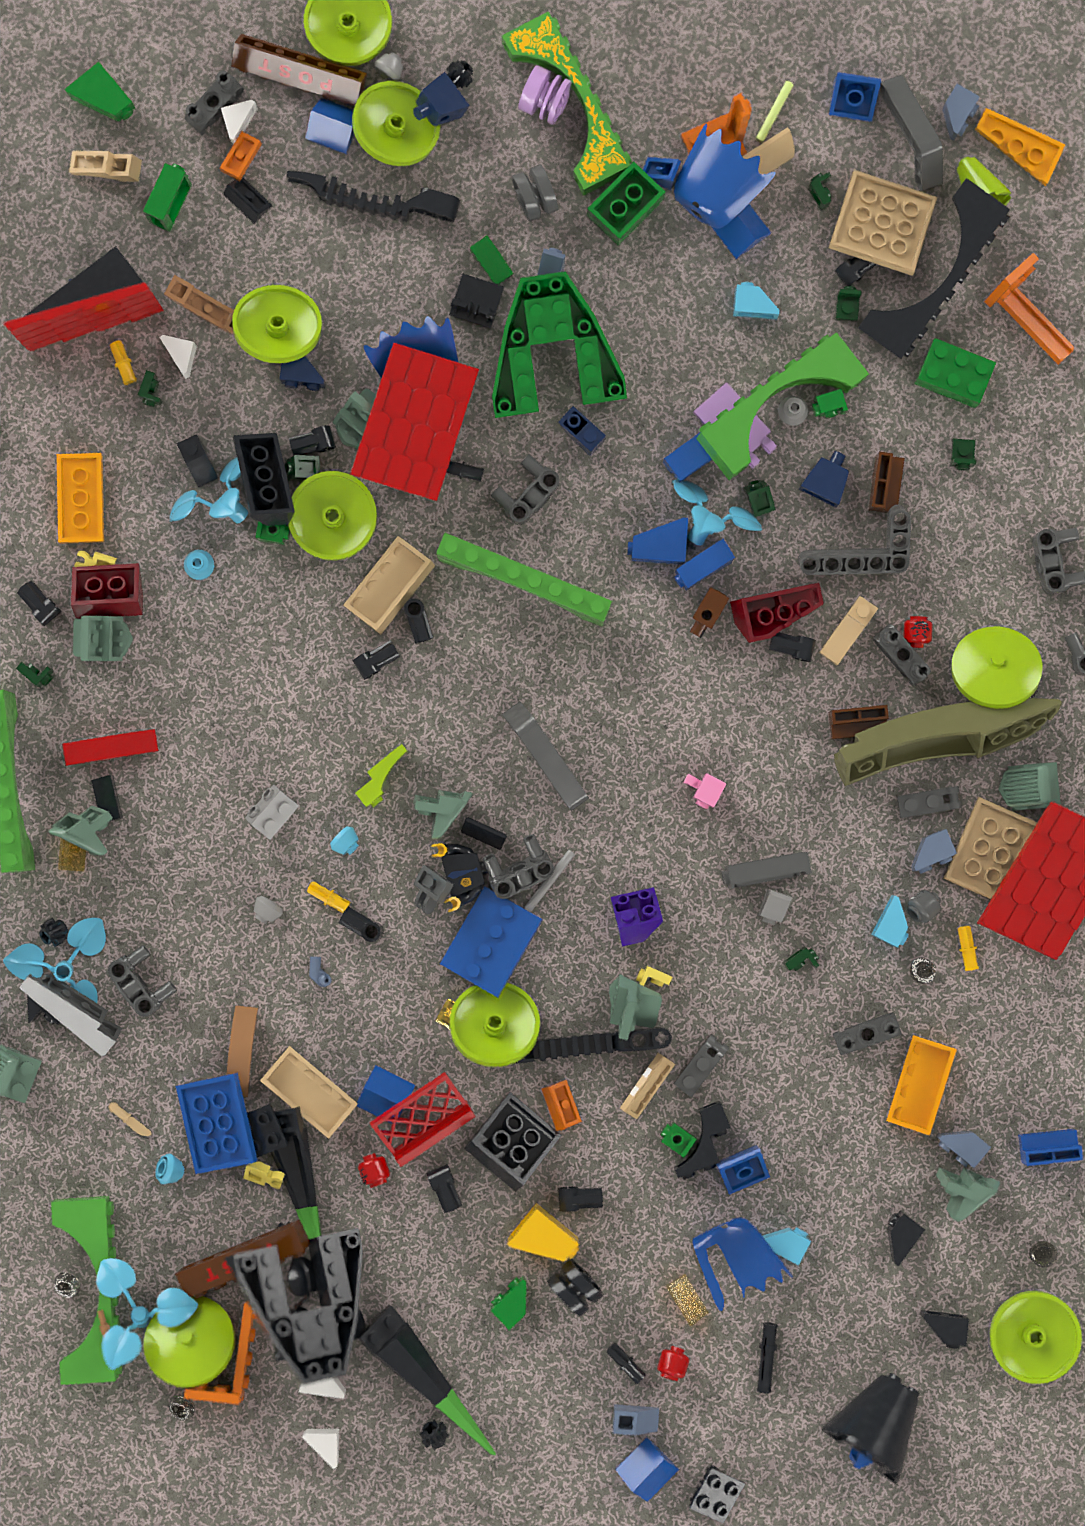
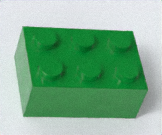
(626, 203)
(955, 373)

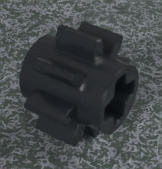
(460, 73)
(53, 932)
(434, 1434)

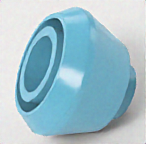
(202, 570)
(345, 841)
(169, 1169)

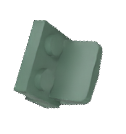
(353, 418)
(101, 638)
(1030, 786)
(445, 809)
(81, 829)
(632, 1005)
(17, 1073)
(966, 1190)

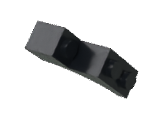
(704, 1156)

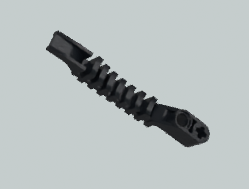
(429, 201)
(595, 1044)

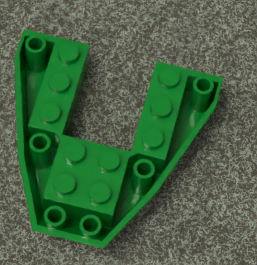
(549, 311)

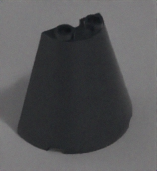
(878, 1424)

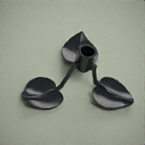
(302, 1282)

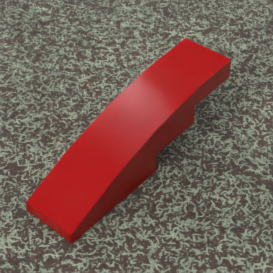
(110, 747)

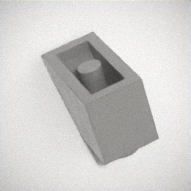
(774, 907)

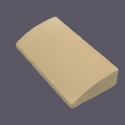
(773, 152)
(389, 585)
(304, 1086)

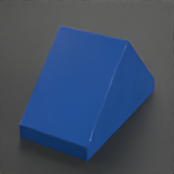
(662, 170)

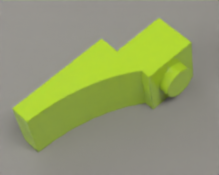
(372, 791)

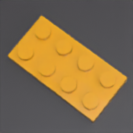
(80, 498)

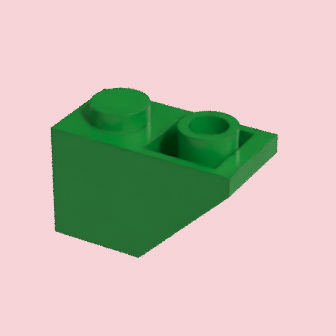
(512, 1305)

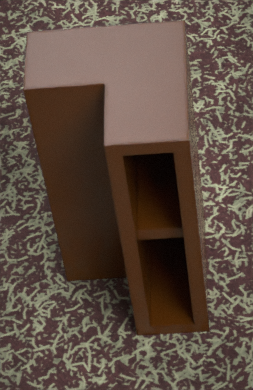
(886, 482)
(848, 722)

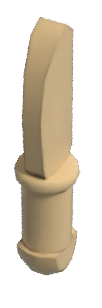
(130, 1121)

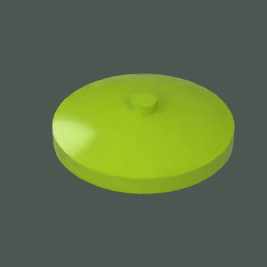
(348, 29)
(387, 125)
(277, 324)
(333, 515)
(996, 667)
(494, 1028)
(1035, 1337)
(192, 1350)

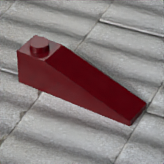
(769, 613)

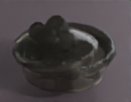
(922, 970)
(1043, 1254)
(67, 1284)
(181, 1407)

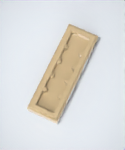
(647, 1086)

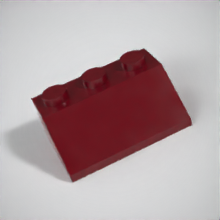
(107, 590)

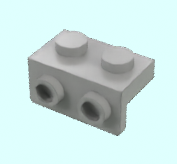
(271, 811)

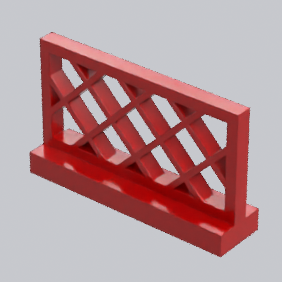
(429, 1134)

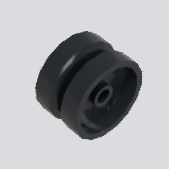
(577, 1286)

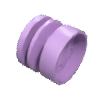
(544, 94)

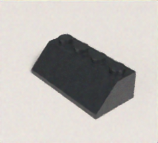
(264, 478)

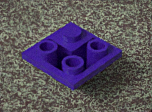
(636, 915)

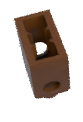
(713, 601)

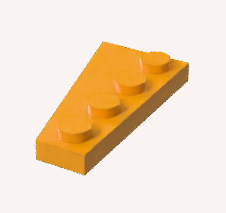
(1025, 146)

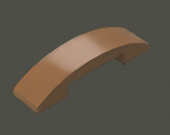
(200, 304)
(242, 1045)

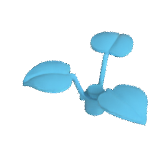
(226, 506)
(707, 522)
(85, 935)
(173, 1308)

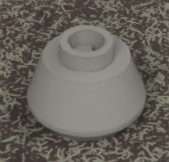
(389, 66)
(794, 416)
(266, 910)

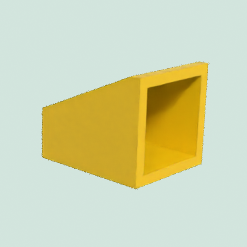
(544, 1236)

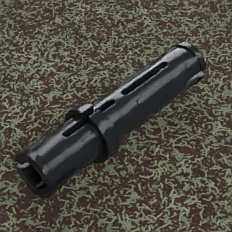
(768, 1349)

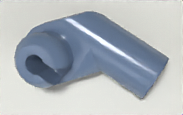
(317, 974)

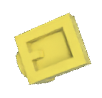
(657, 977)

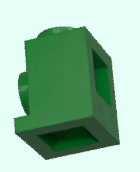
(829, 404)
(279, 537)
(684, 1145)

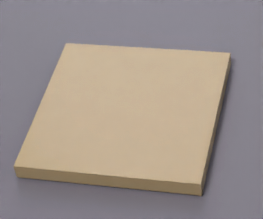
(883, 222)
(988, 847)

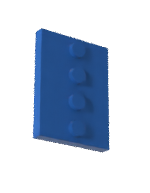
(491, 942)
(216, 1123)

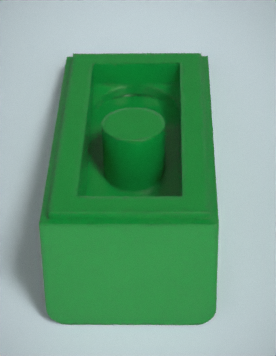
(491, 260)

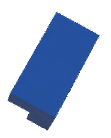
(686, 459)
(1050, 1147)

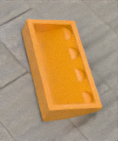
(921, 1085)

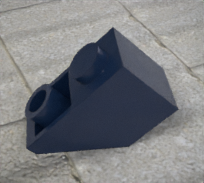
(301, 373)
(582, 431)

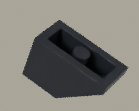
(197, 460)
(902, 1236)
(949, 1327)

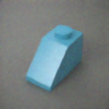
(753, 302)
(892, 924)
(789, 1243)

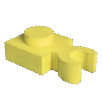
(96, 560)
(261, 1174)

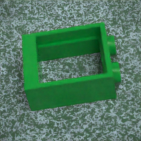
(167, 197)

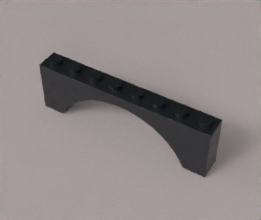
(978, 218)

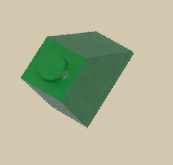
(101, 93)

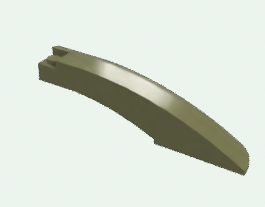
(940, 733)

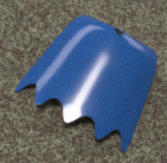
(718, 180)
(428, 338)
(746, 1254)

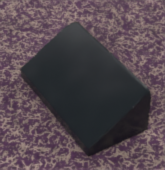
(247, 199)
(107, 796)
(483, 833)

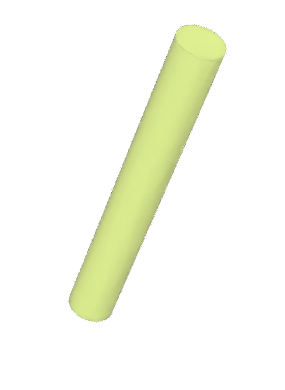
(774, 111)

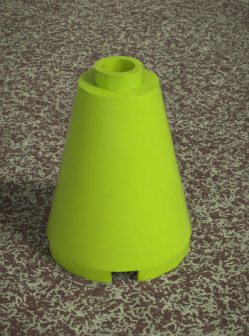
(983, 178)

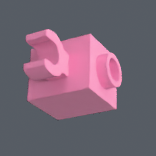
(707, 790)

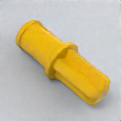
(123, 362)
(328, 897)
(967, 948)

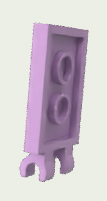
(724, 399)

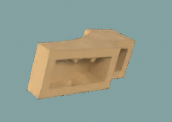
(106, 165)
(848, 630)

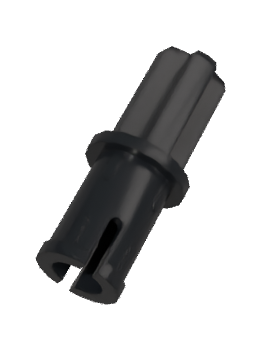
(465, 471)
(626, 1363)

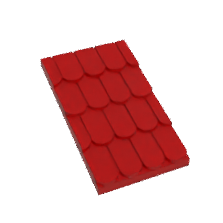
(93, 300)
(415, 421)
(1045, 886)

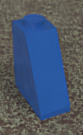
(661, 544)
(704, 565)

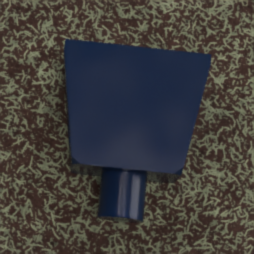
(440, 102)
(827, 480)

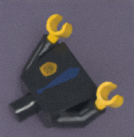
(463, 870)

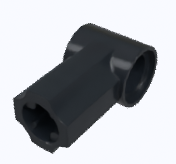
(853, 270)
(315, 441)
(42, 607)
(418, 623)
(796, 647)
(373, 661)
(359, 924)
(443, 1184)
(579, 1198)

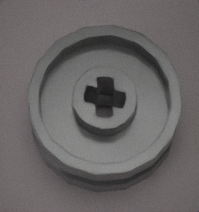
(535, 192)

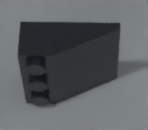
(512, 1142)

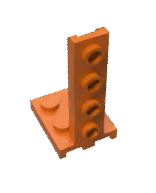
(732, 125)
(1027, 315)
(223, 1392)

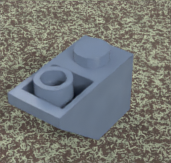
(958, 108)
(551, 261)
(933, 849)
(964, 1144)
(635, 1419)

